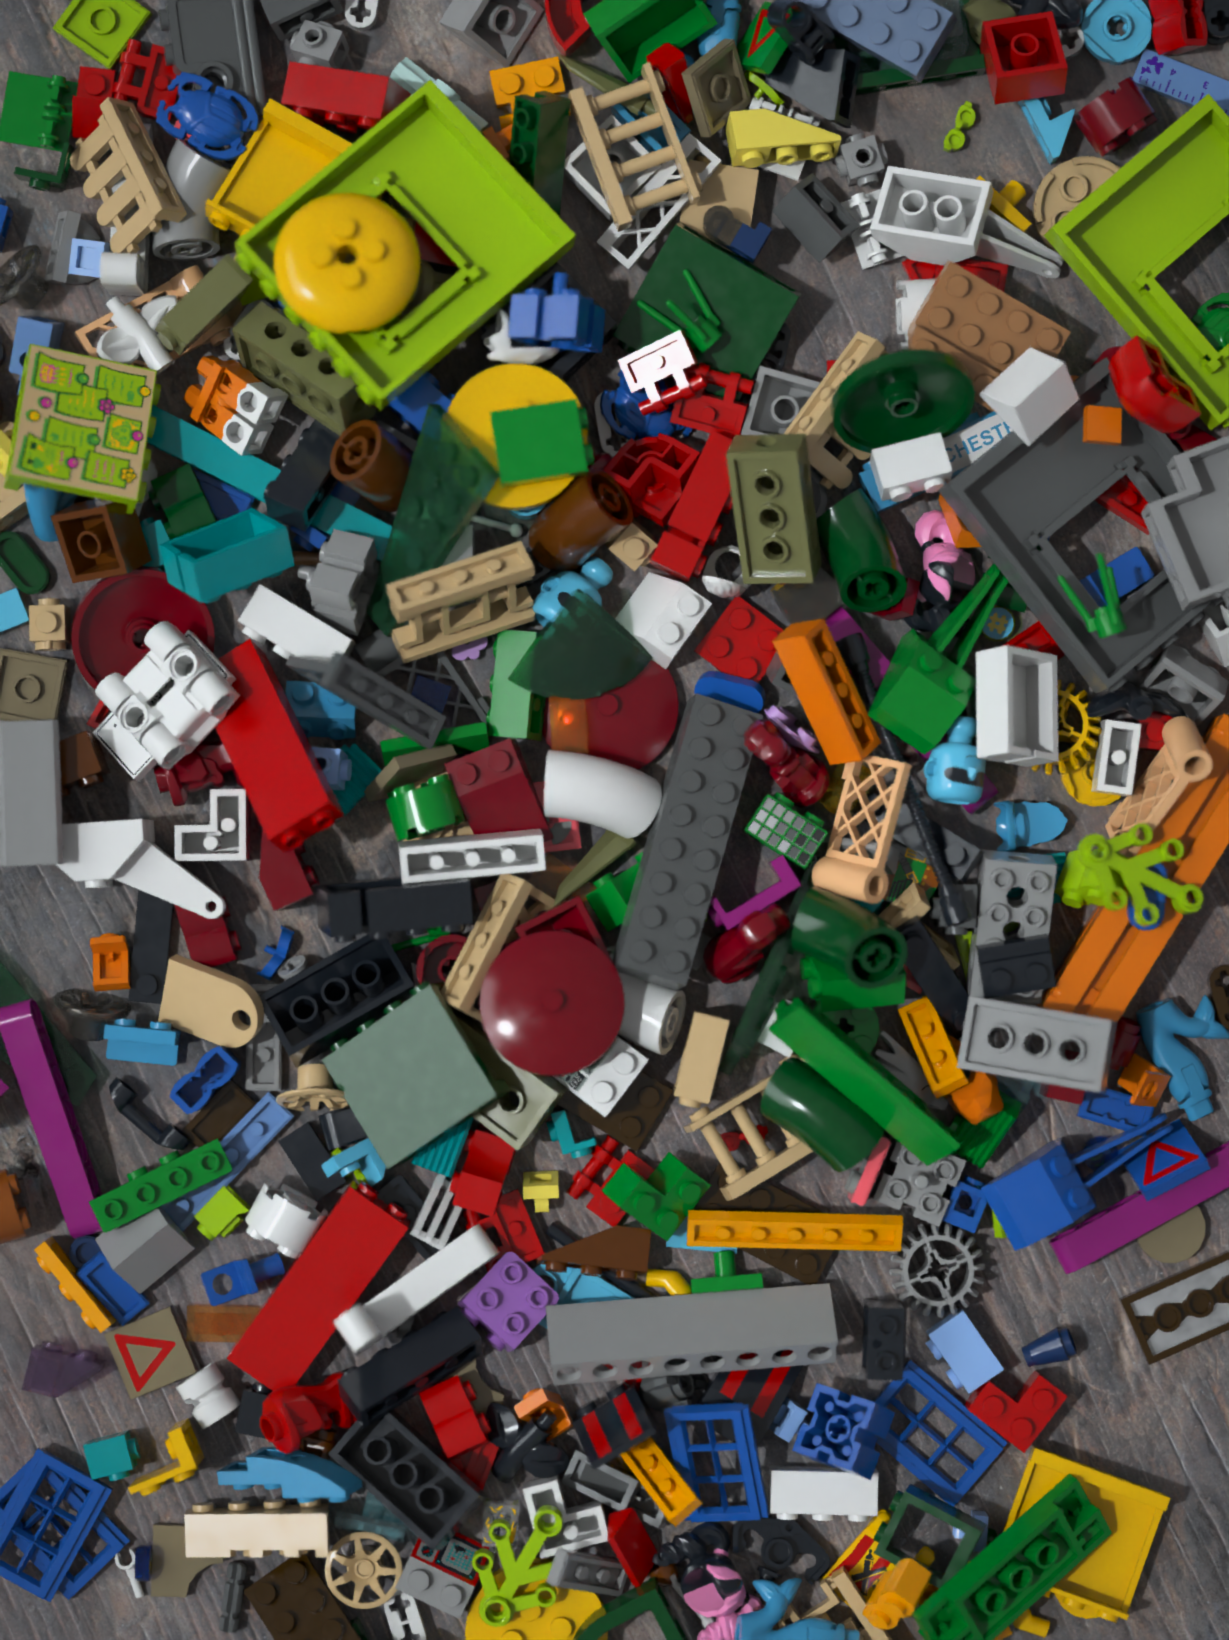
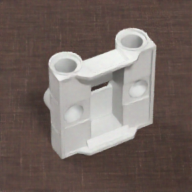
(186, 710)

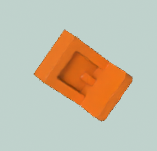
(110, 962)
(538, 1401)

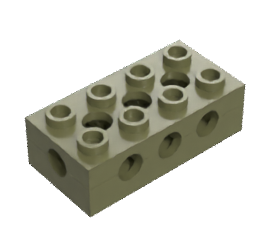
(287, 360)
(774, 508)
(537, 1093)

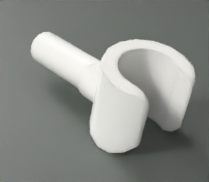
(130, 1570)

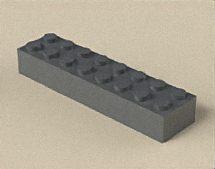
(685, 844)

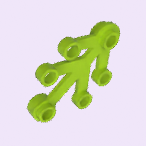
(1135, 873)
(516, 1571)

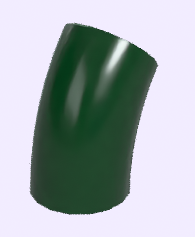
(861, 554)
(848, 938)
(819, 1115)

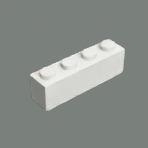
(471, 856)

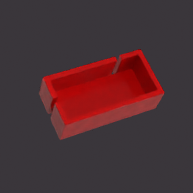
(697, 514)

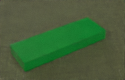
(463, 739)

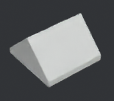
(1031, 394)

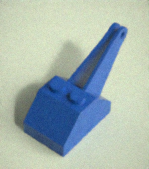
(1048, 1188)

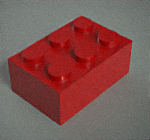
(340, 96)

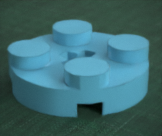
(1116, 48)

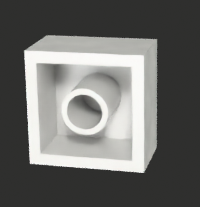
(582, 174)

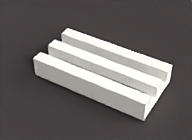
(439, 1182)

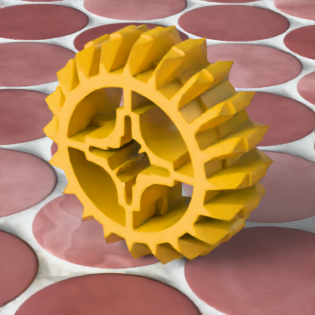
(1069, 735)

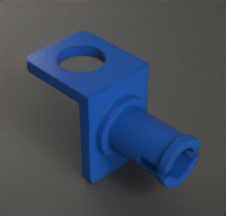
(243, 1277)

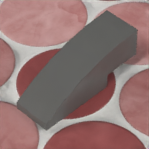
(613, 1488)

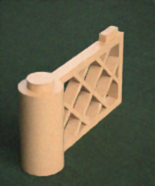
(177, 285)
(1182, 760)
(853, 874)

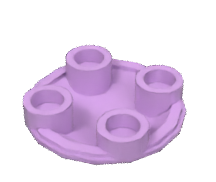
(798, 737)

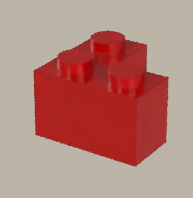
(1019, 1417)

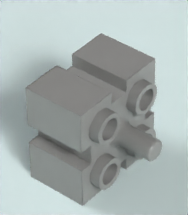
(343, 581)
(918, 1184)

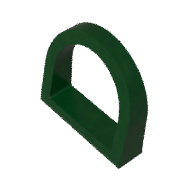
(630, 1604)

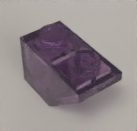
(56, 1371)

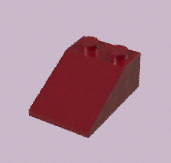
(498, 790)

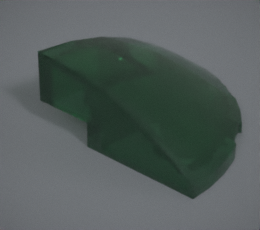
(580, 653)

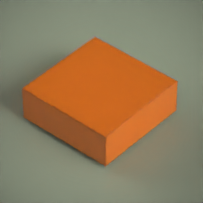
(1102, 425)

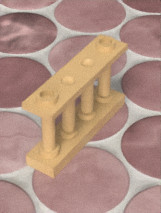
(611, 174)
(767, 1162)

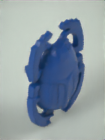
(208, 117)
(630, 416)

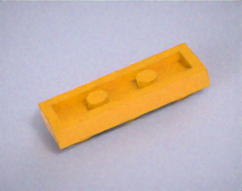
(932, 1047)
(55, 1260)
(662, 1480)

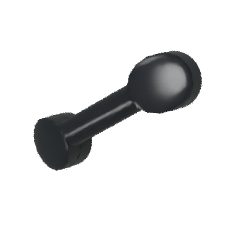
(123, 1096)

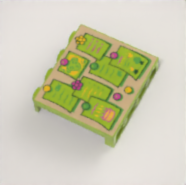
(82, 426)

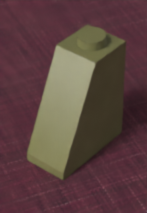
(203, 305)

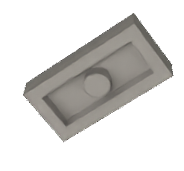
(68, 226)

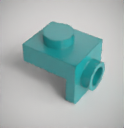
(560, 1130)

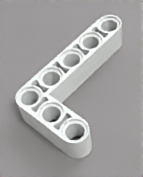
(126, 272)
(420, 1287)

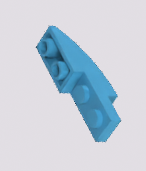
(297, 1474)

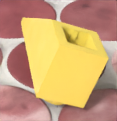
(770, 137)

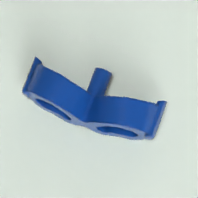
(279, 954)

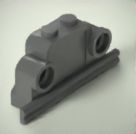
(217, 43)

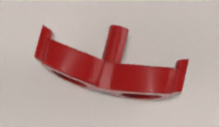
(733, 1139)

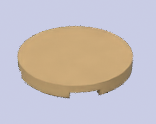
(1066, 188)

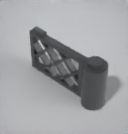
(383, 658)

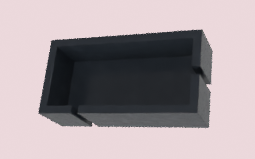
(390, 906)

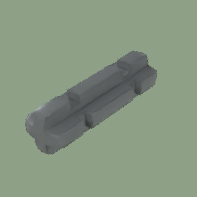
(233, 1597)

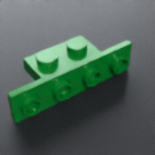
(161, 1185)

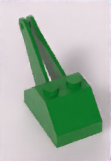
(924, 683)

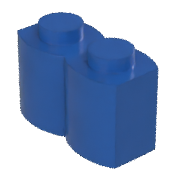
(199, 1086)

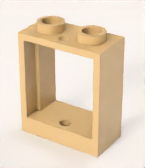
(700, 1059)

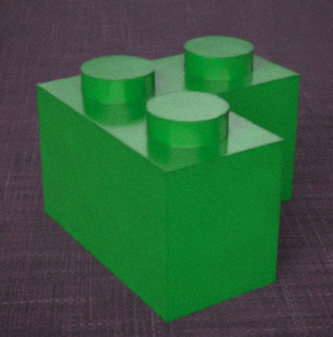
(661, 1199)

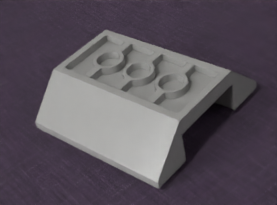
(30, 794)

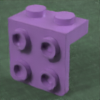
(508, 1302)

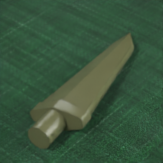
(608, 83)
(600, 856)

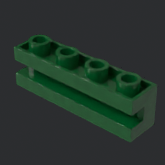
(540, 143)

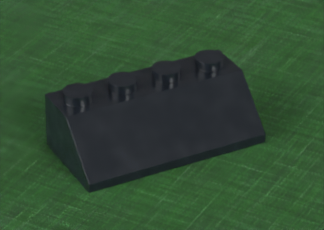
(335, 997)

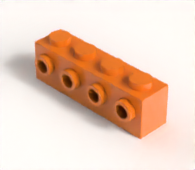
(826, 691)

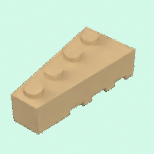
(257, 1529)

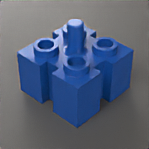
(557, 320)
(843, 1431)

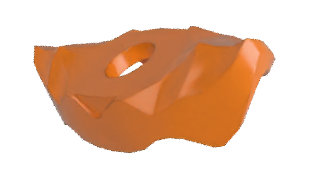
(979, 1097)

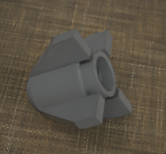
(669, 1390)

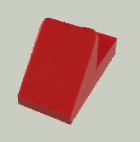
(92, 90)

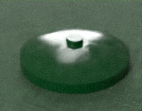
(902, 399)

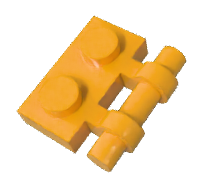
(525, 79)

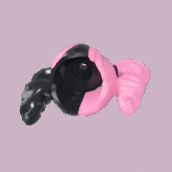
(946, 574)
(710, 1579)

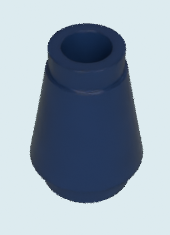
(1050, 1348)

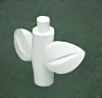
(137, 333)

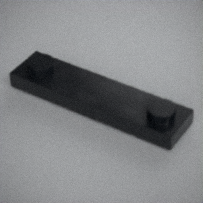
(956, 852)
(150, 948)
(935, 975)

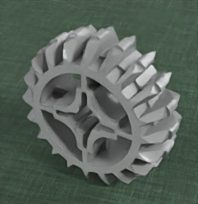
(921, 1274)

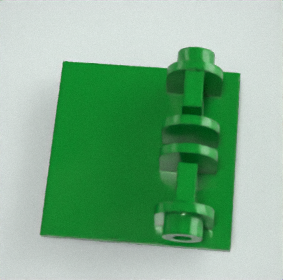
(37, 111)

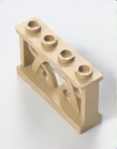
(492, 929)

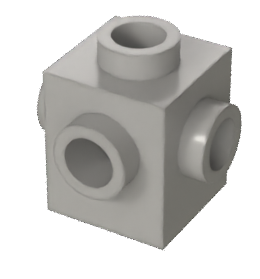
(319, 45)
(855, 171)

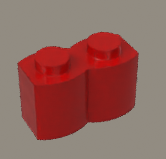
(1178, 26)
(455, 1417)

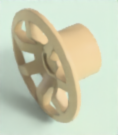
(313, 1086)
(363, 1568)

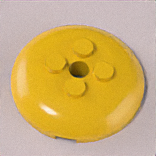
(341, 295)

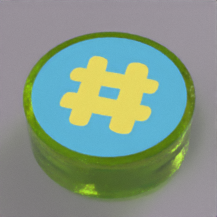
(999, 624)

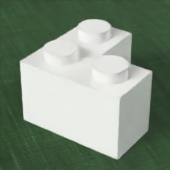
(225, 837)
(581, 1524)

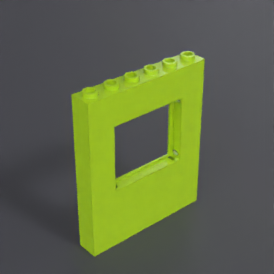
(463, 200)
(1142, 225)

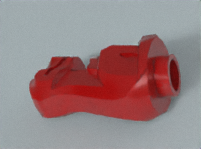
(301, 1410)

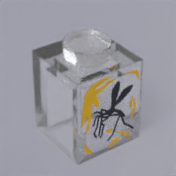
(500, 1509)

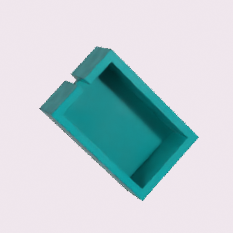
(227, 555)

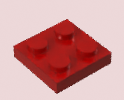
(740, 641)

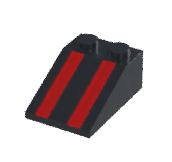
(759, 1388)
(613, 1424)

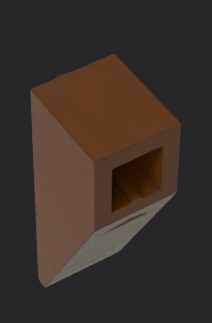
(611, 1250)

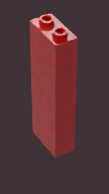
(273, 753)
(320, 1287)

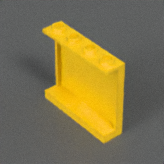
(275, 165)
(1132, 1511)

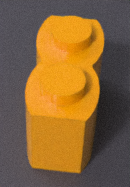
(897, 1594)

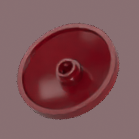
(119, 614)
(631, 720)
(552, 1003)

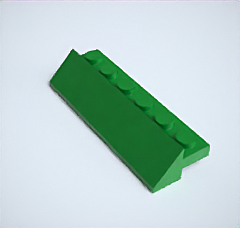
(863, 1080)
(1015, 1567)

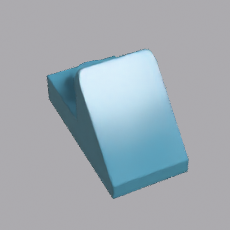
(1049, 133)
(358, 1156)

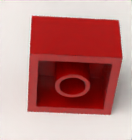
(1023, 57)

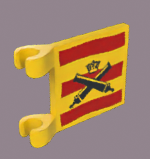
(866, 1566)

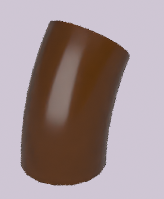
(372, 463)
(579, 521)

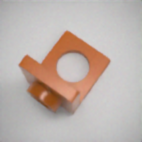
(1143, 1081)

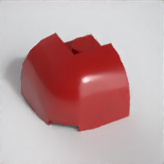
(1149, 390)
(653, 474)

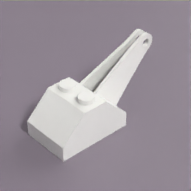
(950, 219)
(128, 854)

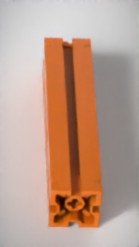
(1110, 953)

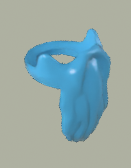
(1027, 823)

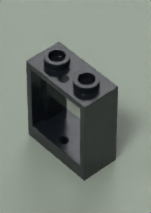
(883, 1339)

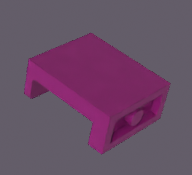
(786, 883)

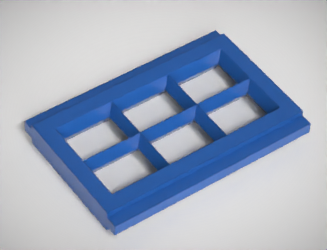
(958, 1413)
(747, 1453)
(75, 1496)
(75, 1536)

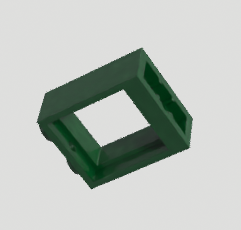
(913, 1495)

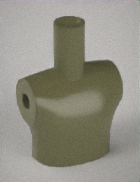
(984, 10)

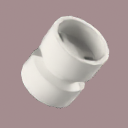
(208, 1395)

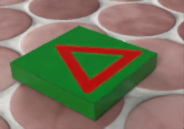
(761, 44)

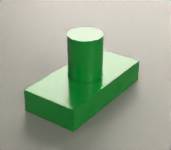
(726, 1277)

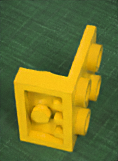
(181, 1445)

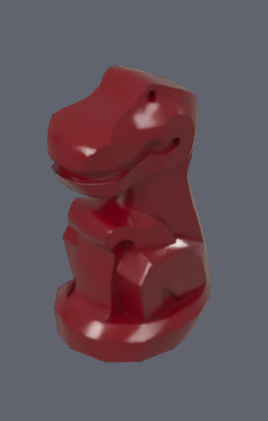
(195, 772)
(798, 774)
(737, 951)

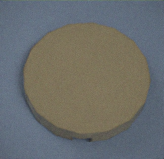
(1176, 1238)

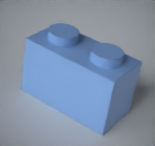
(963, 1350)

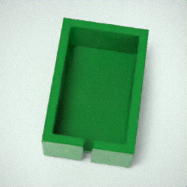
(638, 27)

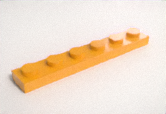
(794, 1230)

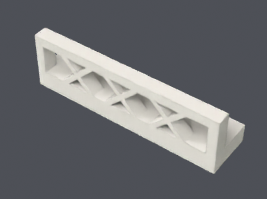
(664, 175)

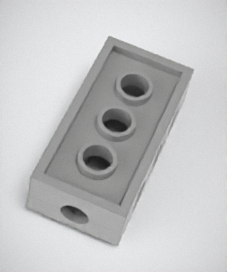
(1031, 909)
(1023, 1023)

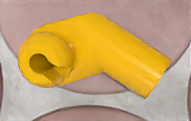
(668, 1279)
(1032, 1624)

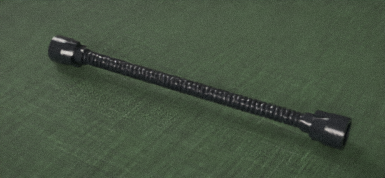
(953, 903)

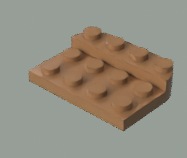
(980, 326)

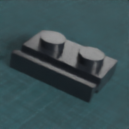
(1015, 966)

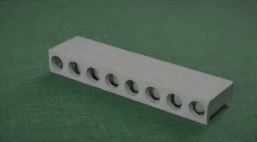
(691, 1330)

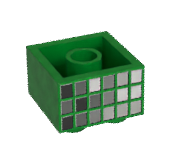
(785, 830)

